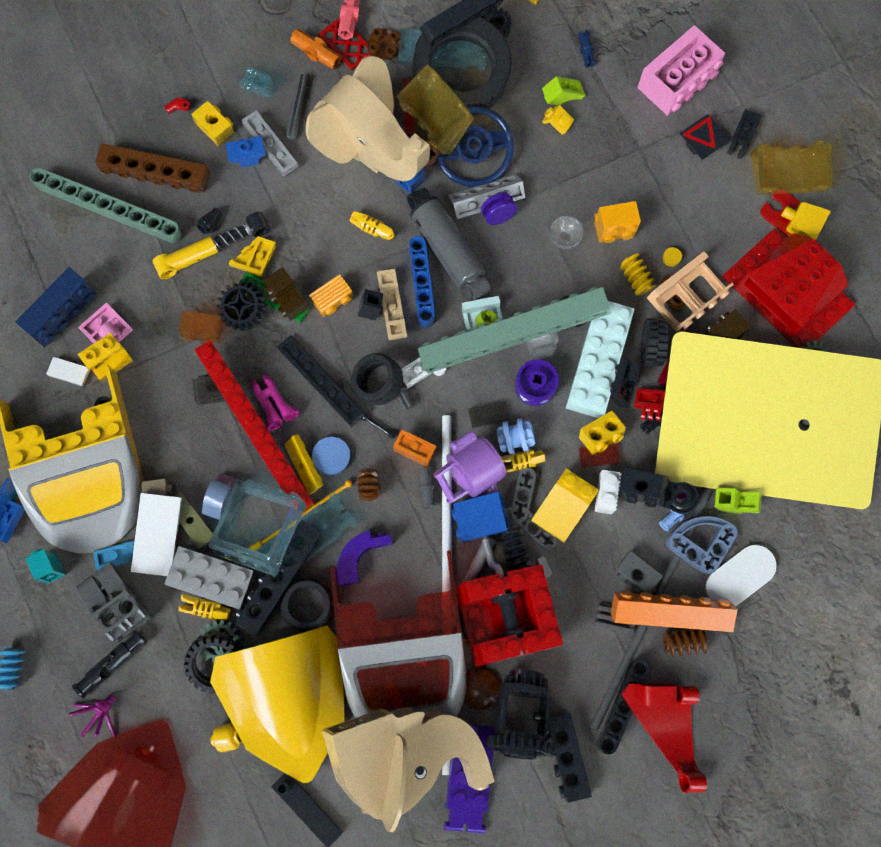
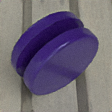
(498, 208)

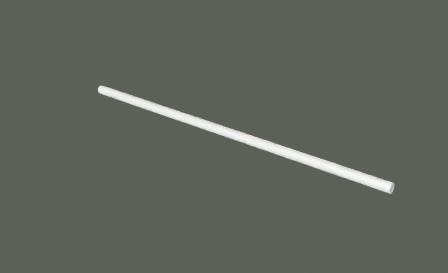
(446, 520)

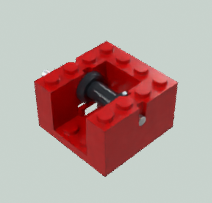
(518, 621)

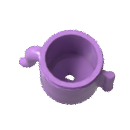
(473, 467)

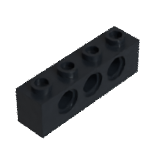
(580, 789)

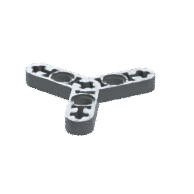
(524, 521)

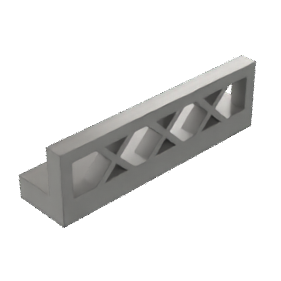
(470, 200)

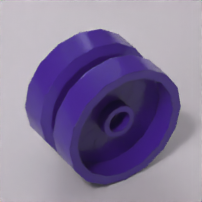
(534, 393)

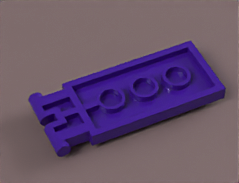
(464, 802)

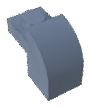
(218, 495)

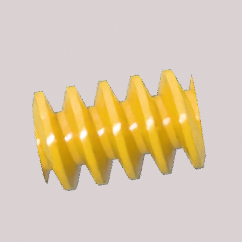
(636, 274)

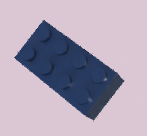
(56, 307)

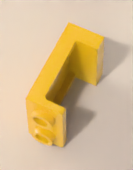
(105, 352)

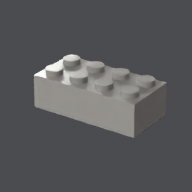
(210, 578)

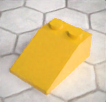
(565, 505)

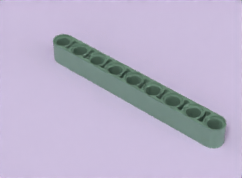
(100, 199)

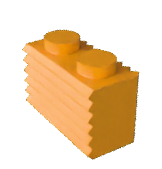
(331, 296)

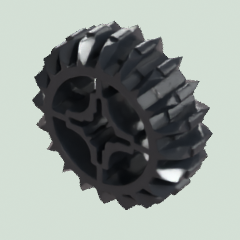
(240, 299)

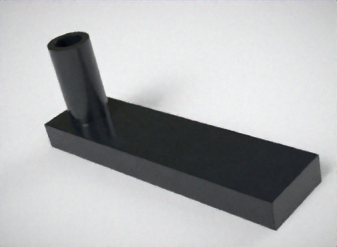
(307, 809)

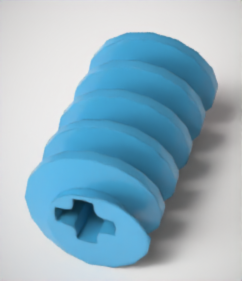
(9, 667)

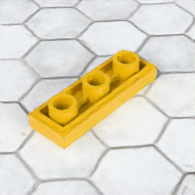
(303, 464)

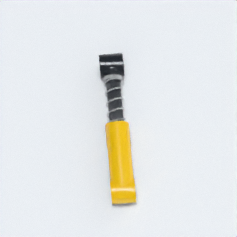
(169, 264)

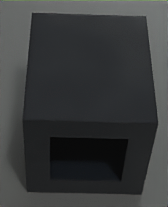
(370, 304)

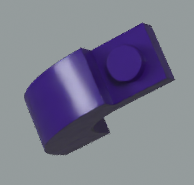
(348, 560)

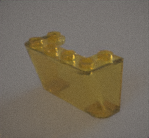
(436, 109)
(792, 169)

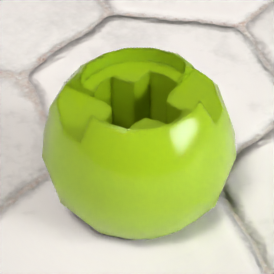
(486, 317)

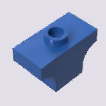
(246, 151)

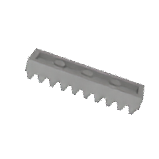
(273, 146)

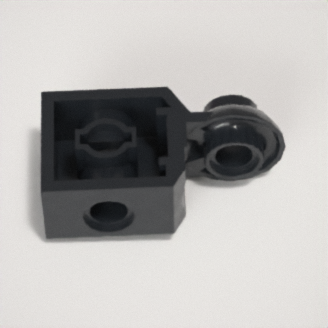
(658, 492)

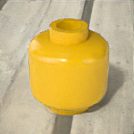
(225, 738)

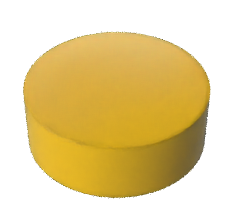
(672, 257)

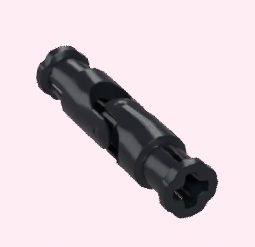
(112, 662)

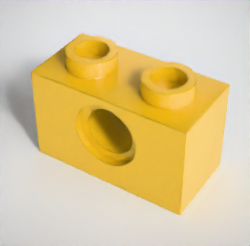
(216, 132)

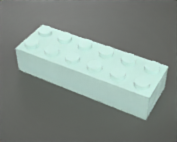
(598, 361)

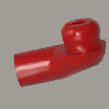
(177, 104)

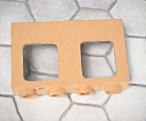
(679, 285)

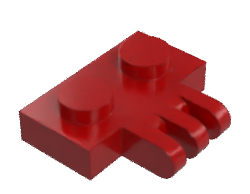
(650, 402)

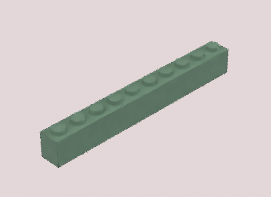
(514, 330)

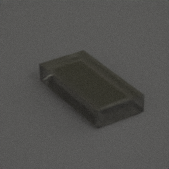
(488, 414)

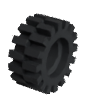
(502, 17)

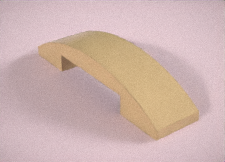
(391, 304)

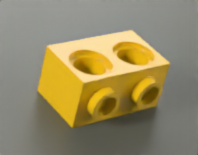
(600, 430)

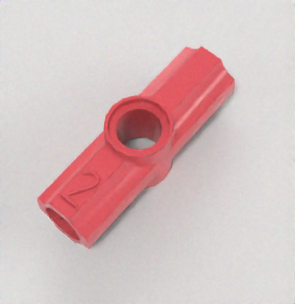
(348, 18)

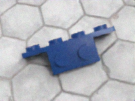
(9, 510)

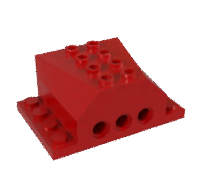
(792, 286)

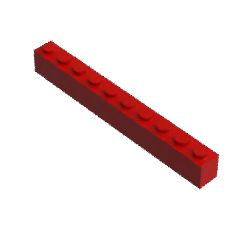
(251, 422)

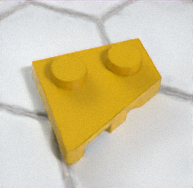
(255, 256)

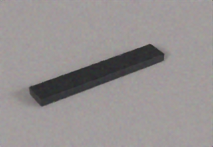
(321, 381)

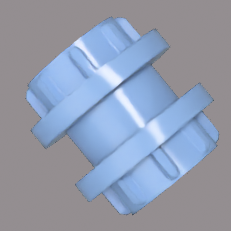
(515, 436)

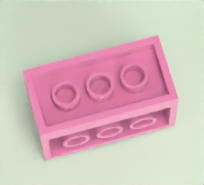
(681, 70)

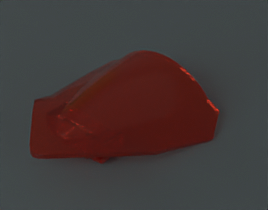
(119, 793)

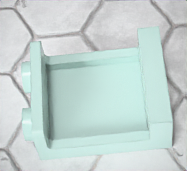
(473, 308)

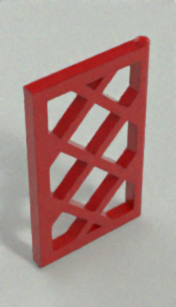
(331, 43)

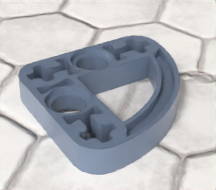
(702, 555)

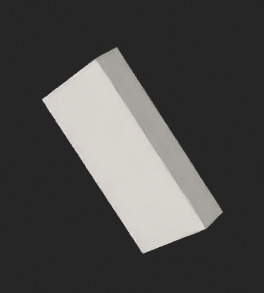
(68, 371)

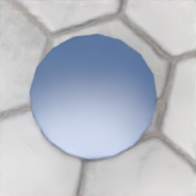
(331, 456)

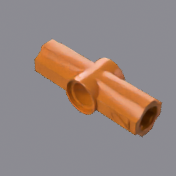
(315, 49)

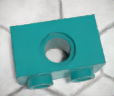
(45, 566)

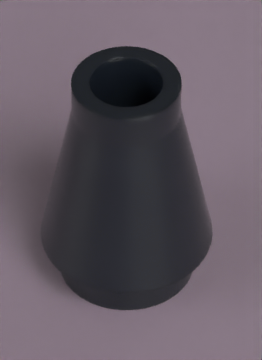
(208, 221)

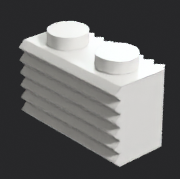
(608, 492)

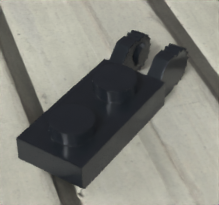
(744, 131)

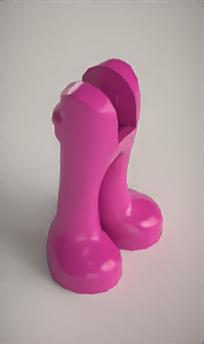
(273, 419)

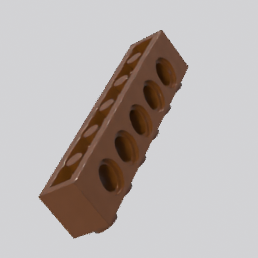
(110, 154)

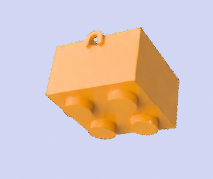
(617, 222)

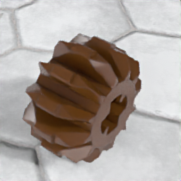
(368, 484)

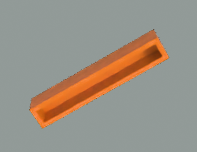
(673, 611)

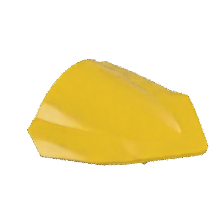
(284, 698)

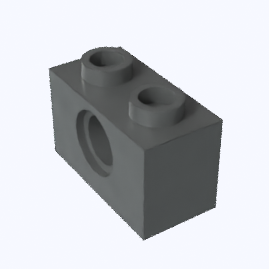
(649, 576)

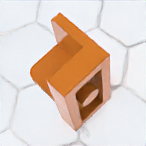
(414, 448)

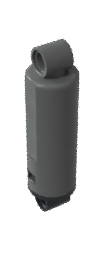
(448, 243)

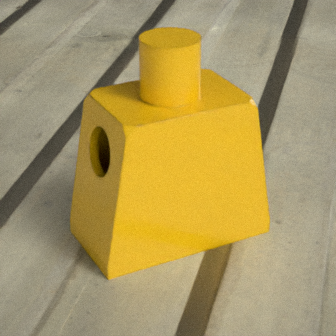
(806, 219)

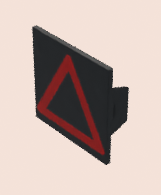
(704, 137)

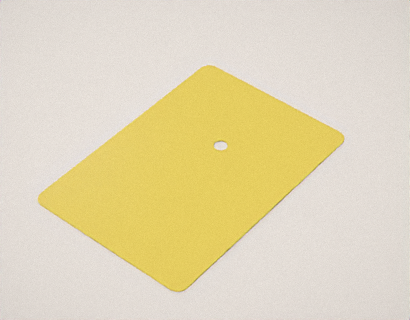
(738, 412)

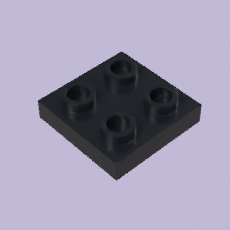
(626, 377)

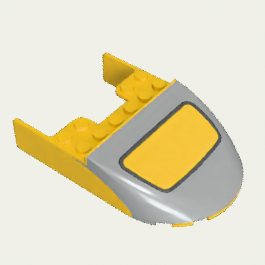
(82, 484)

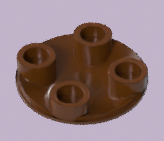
(383, 43)
(481, 689)

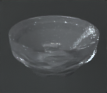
(569, 225)

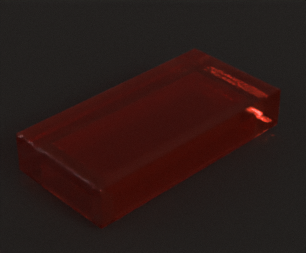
(607, 457)

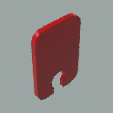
(774, 217)

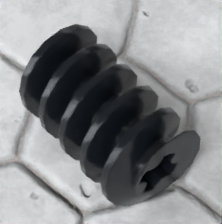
(516, 549)

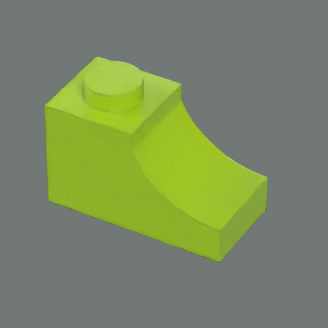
(562, 90)

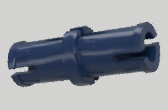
(586, 49)

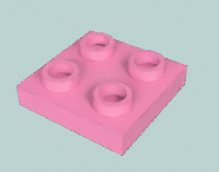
(103, 322)

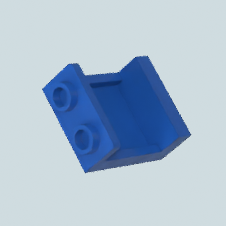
(480, 517)

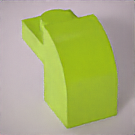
(737, 502)

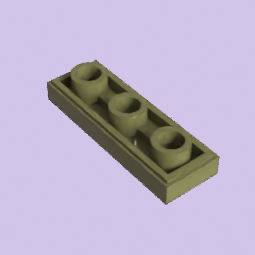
(198, 530)

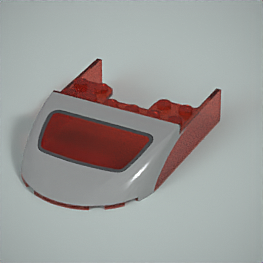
(403, 659)

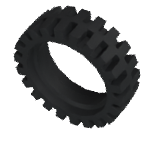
(204, 641)

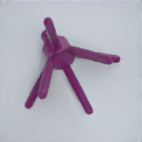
(101, 709)

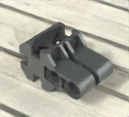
(105, 605)

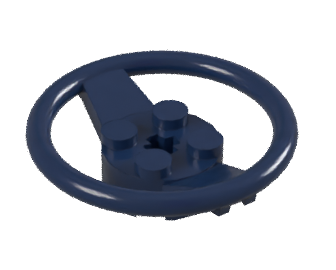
(488, 142)

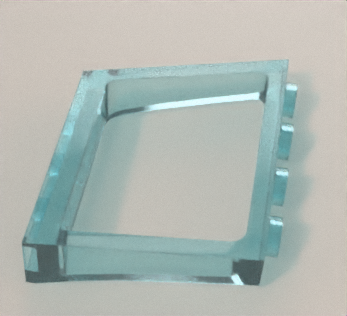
(269, 562)

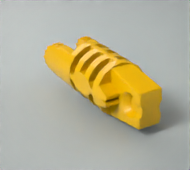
(371, 225)
(523, 460)
(204, 608)

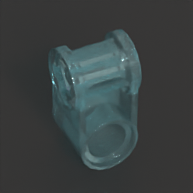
(255, 82)

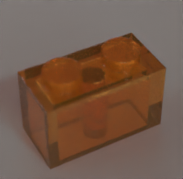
(200, 327)

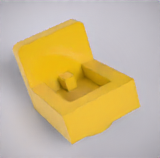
(558, 119)

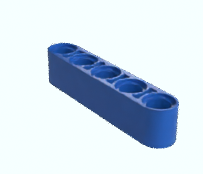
(419, 273)

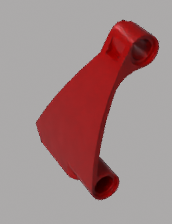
(666, 717)

